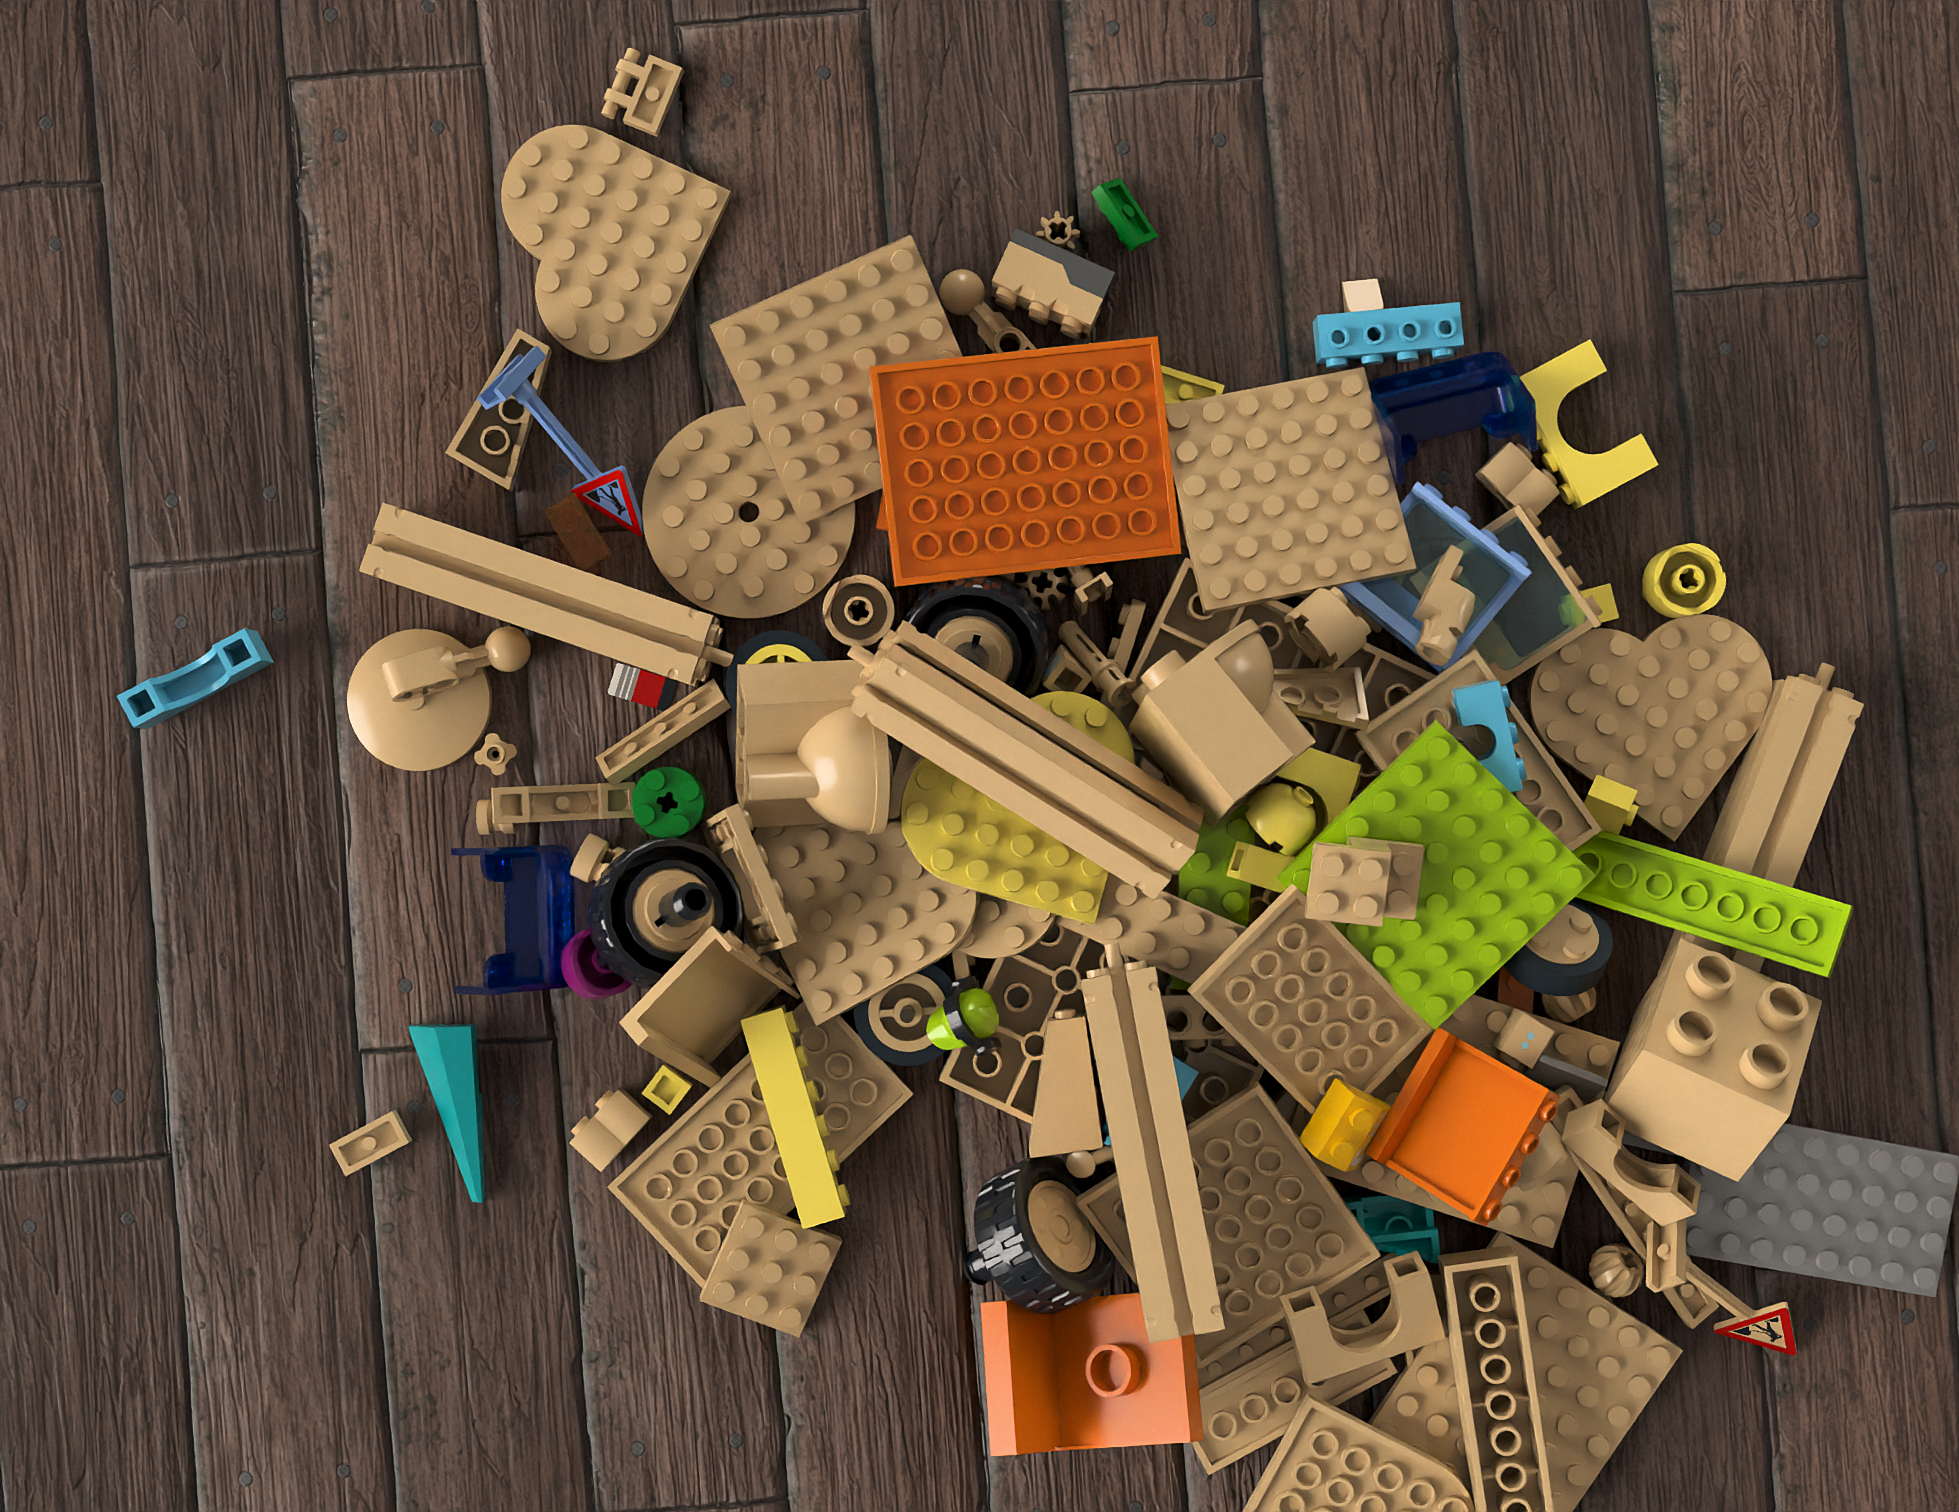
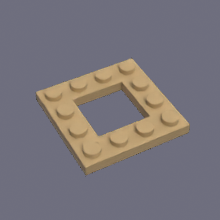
(772, 926)

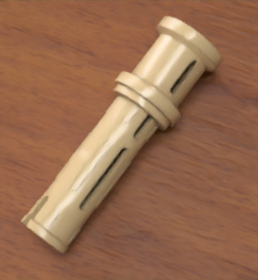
(1104, 672)

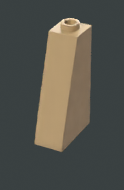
(1065, 1098)

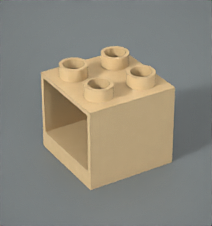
(1712, 1059)

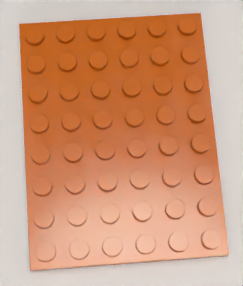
(1025, 460)

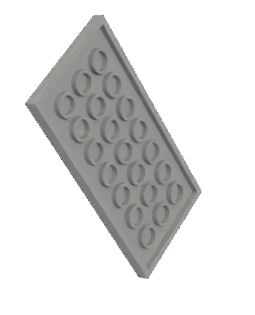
(1831, 1210)

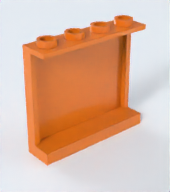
(1463, 1126)

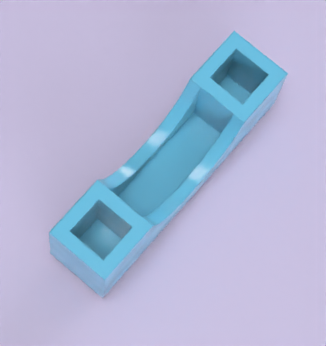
(176, 691)

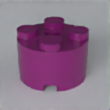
(583, 972)

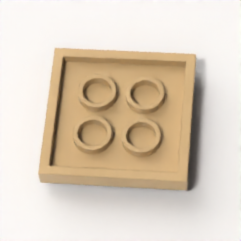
(770, 1268)

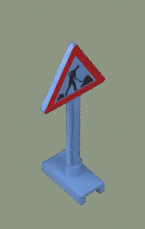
(606, 492)

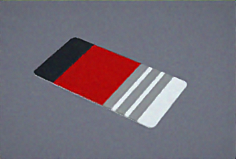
(642, 687)

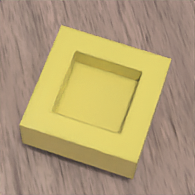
(667, 1089)

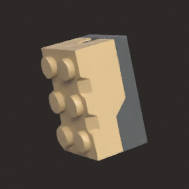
(1051, 284)

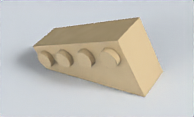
(496, 437)

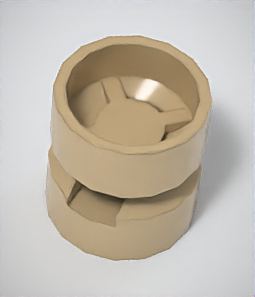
(594, 858)

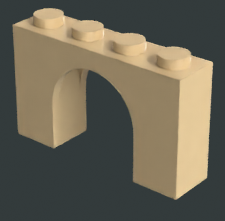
(1407, 1324)

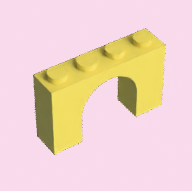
(1580, 474)
(1330, 784)

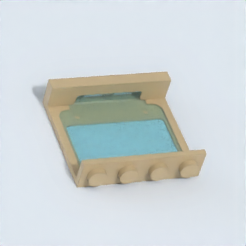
(1542, 611)

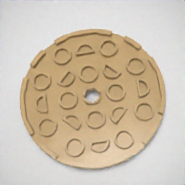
(705, 545)

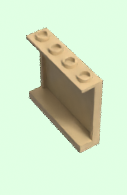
(701, 1003)

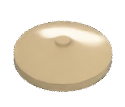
(421, 731)

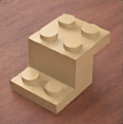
(1364, 881)

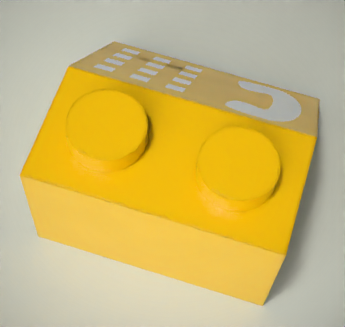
(1343, 1126)

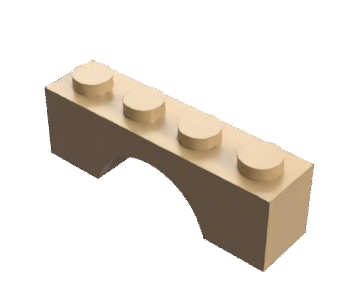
(1658, 1189)

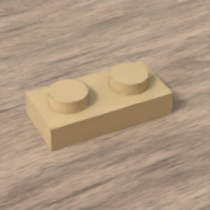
(370, 1142)

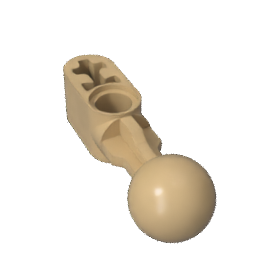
(963, 294)
(442, 668)

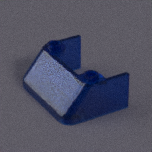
(1451, 399)
(536, 916)

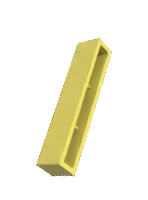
(794, 1116)

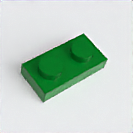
(1124, 214)

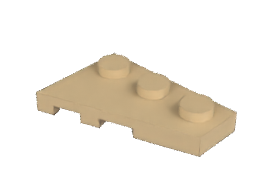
(1324, 695)

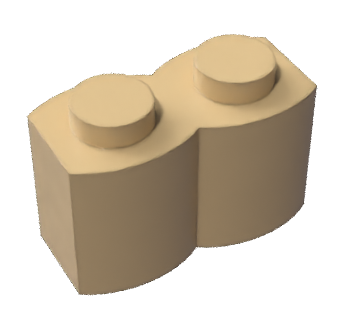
(1516, 479)
(610, 1128)

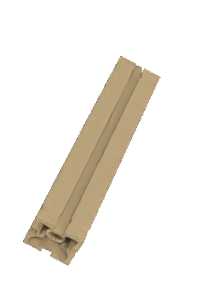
(544, 596)
(1025, 758)
(1780, 788)
(1151, 1149)

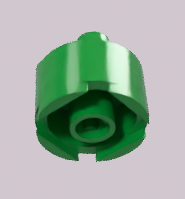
(652, 814)

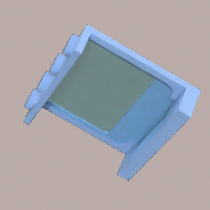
(1431, 530)

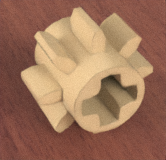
(1056, 224)

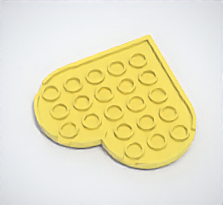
(994, 851)

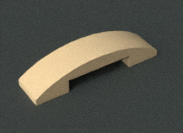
(562, 802)

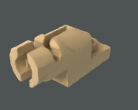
(1443, 610)

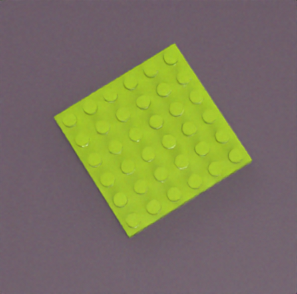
(1484, 881)

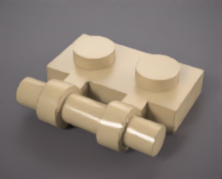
(651, 96)

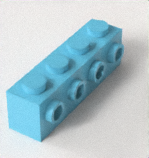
(1388, 334)

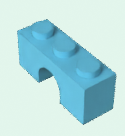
(1485, 705)

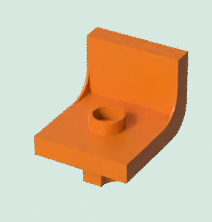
(1086, 1379)

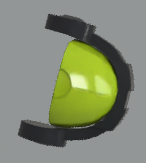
(965, 1019)

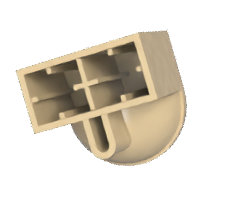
(1218, 721)
(805, 751)

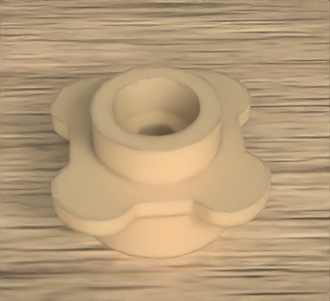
(505, 751)

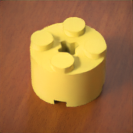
(1702, 574)

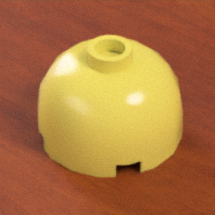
(1282, 816)

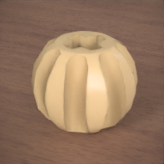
(1051, 592)
(1569, 1008)
(1616, 1270)

